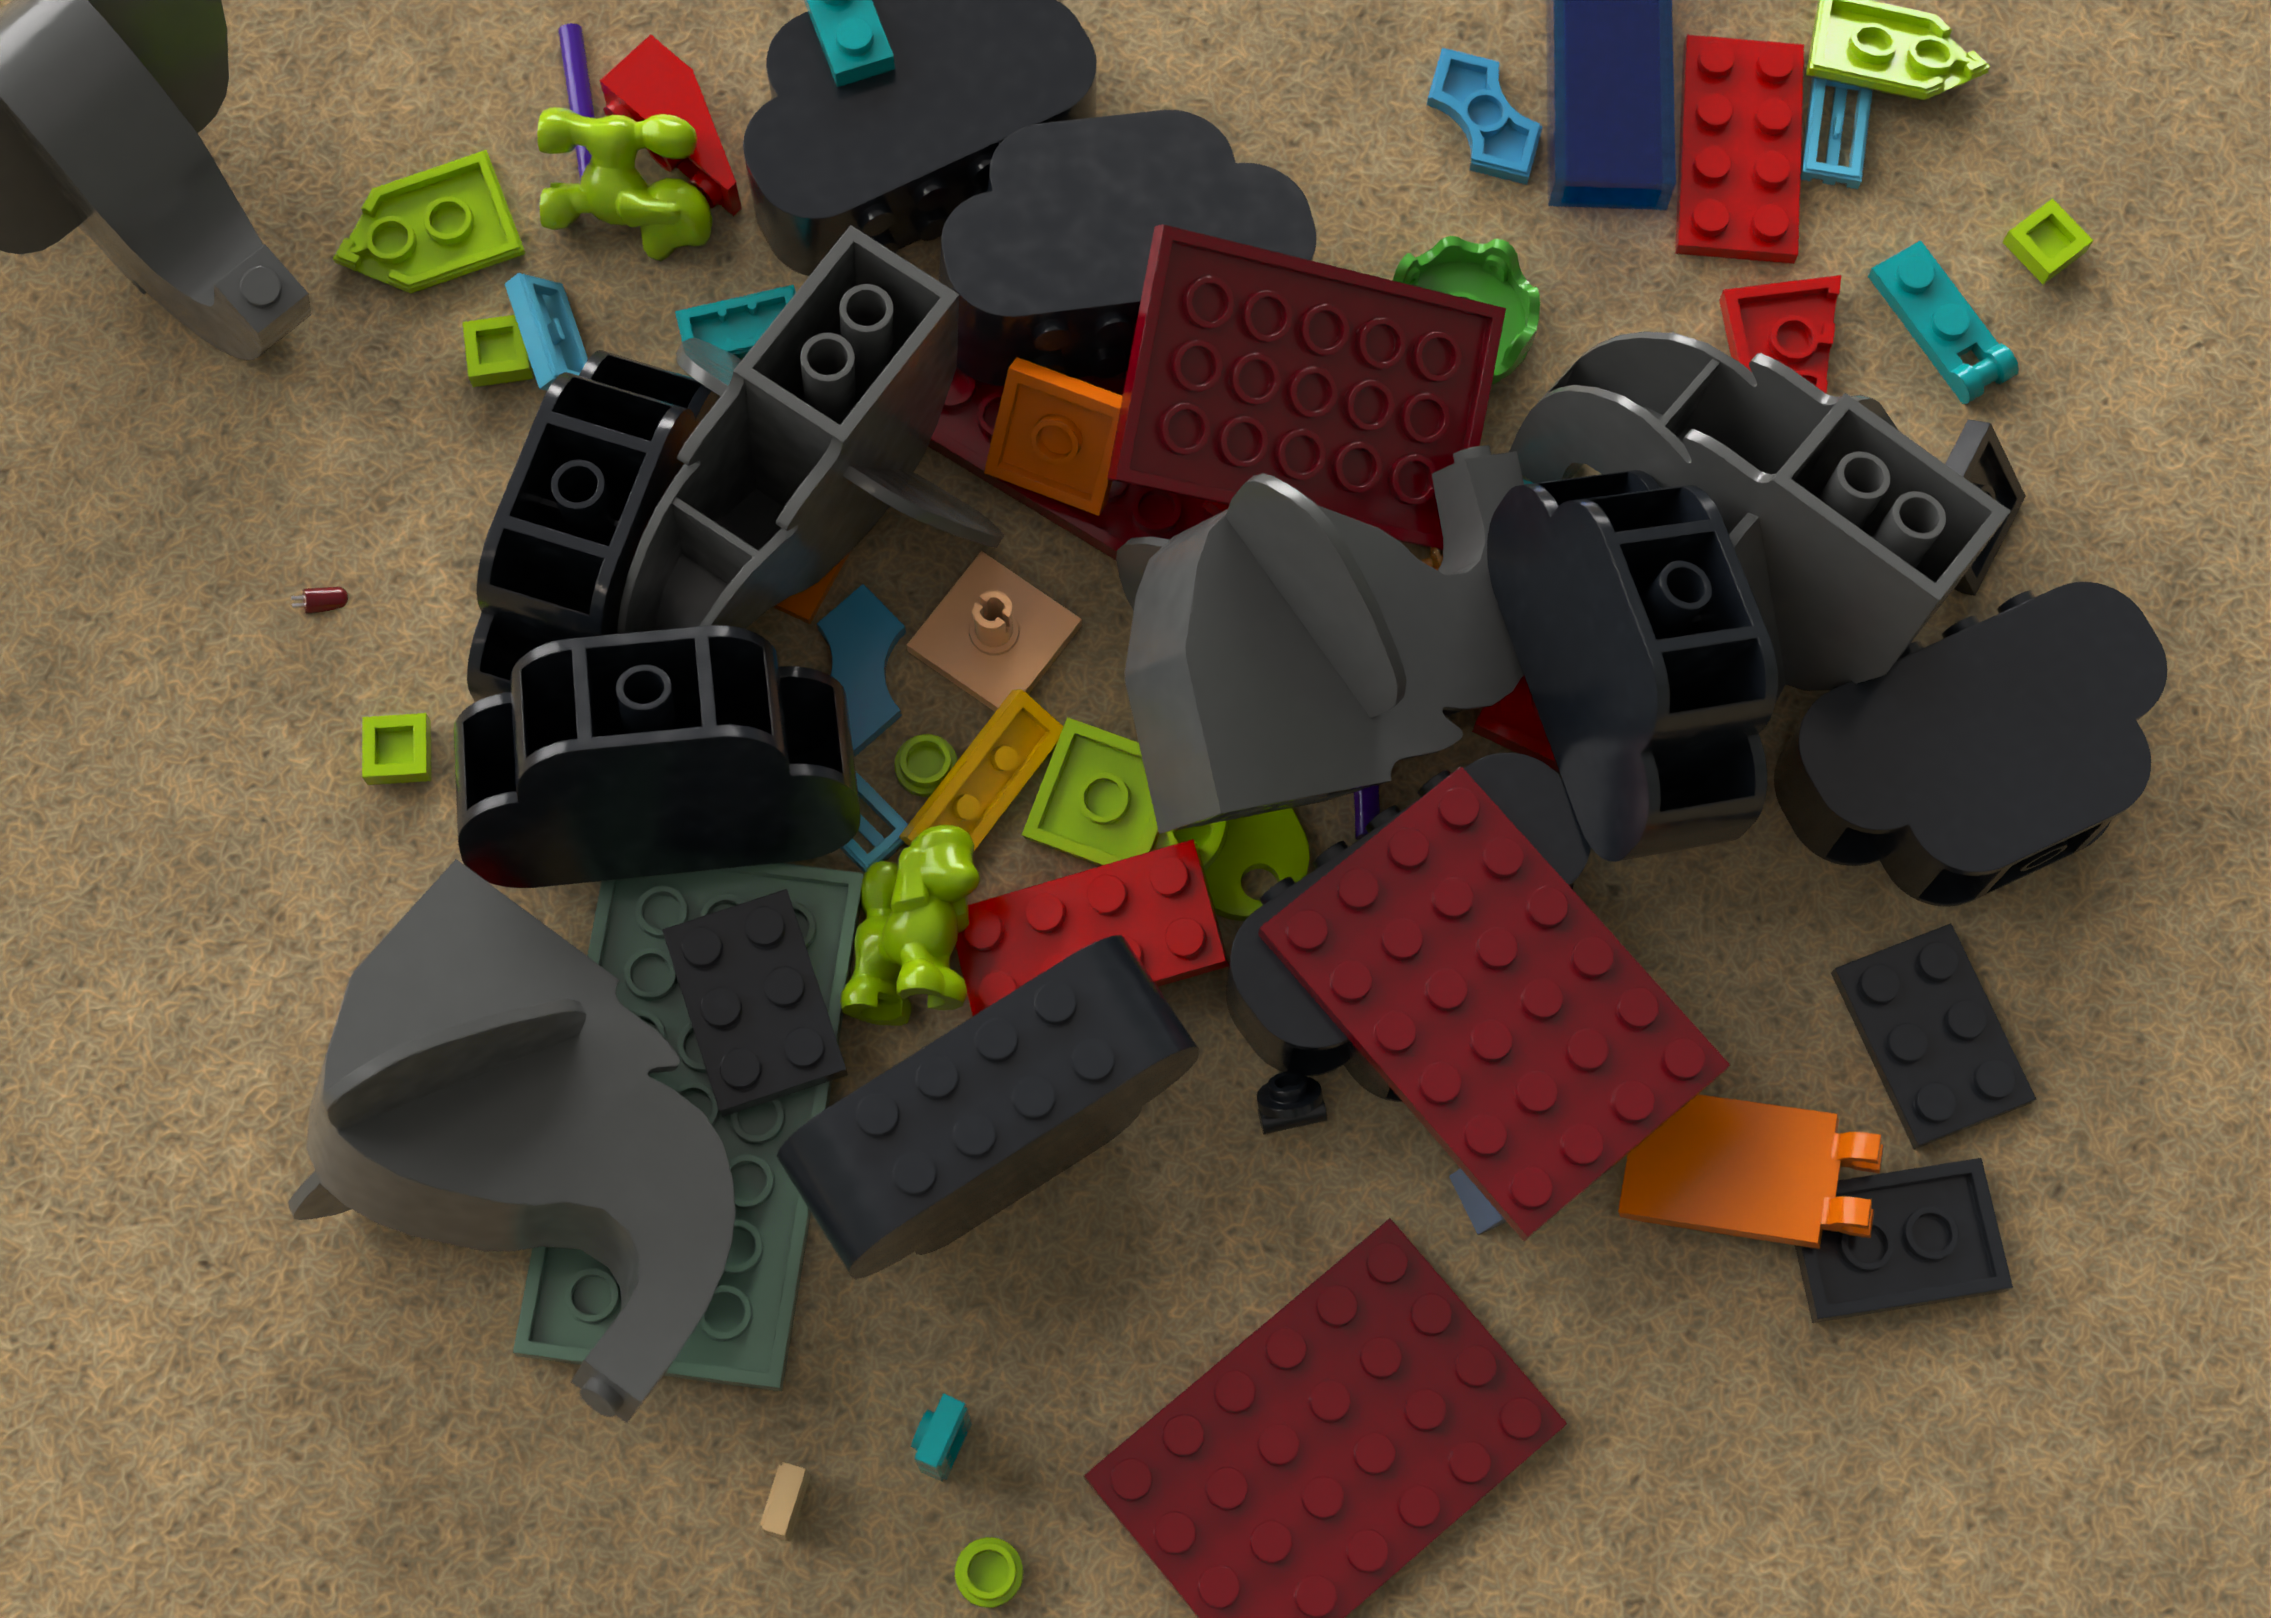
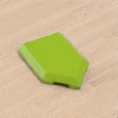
(1888, 49)
(433, 226)

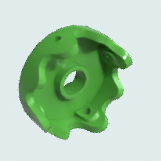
(1486, 275)

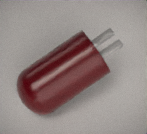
(321, 599)

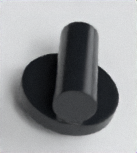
(1290, 1102)

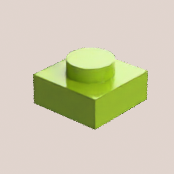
(2047, 241)
(495, 351)
(396, 749)

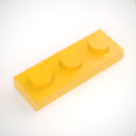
(990, 770)

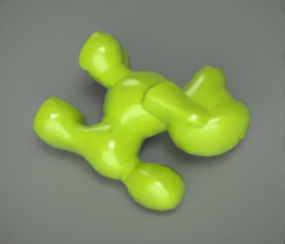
(611, 187)
(912, 928)

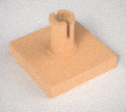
(993, 633)

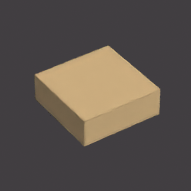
(785, 1501)

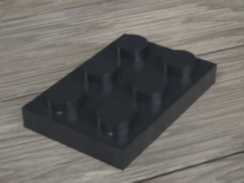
(754, 1002)
(1933, 1036)
(1927, 1244)

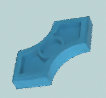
(1498, 136)
(861, 640)

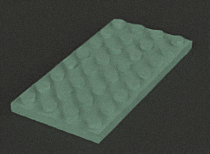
(752, 1312)

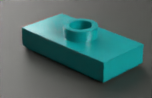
(734, 322)
(941, 1437)

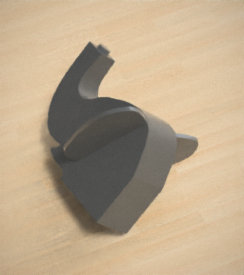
(107, 140)
(804, 445)
(1824, 499)
(1308, 649)
(509, 1106)

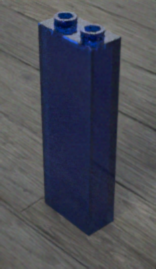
(1610, 104)

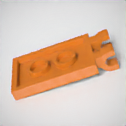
(1750, 1172)

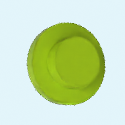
(923, 763)
(989, 1572)

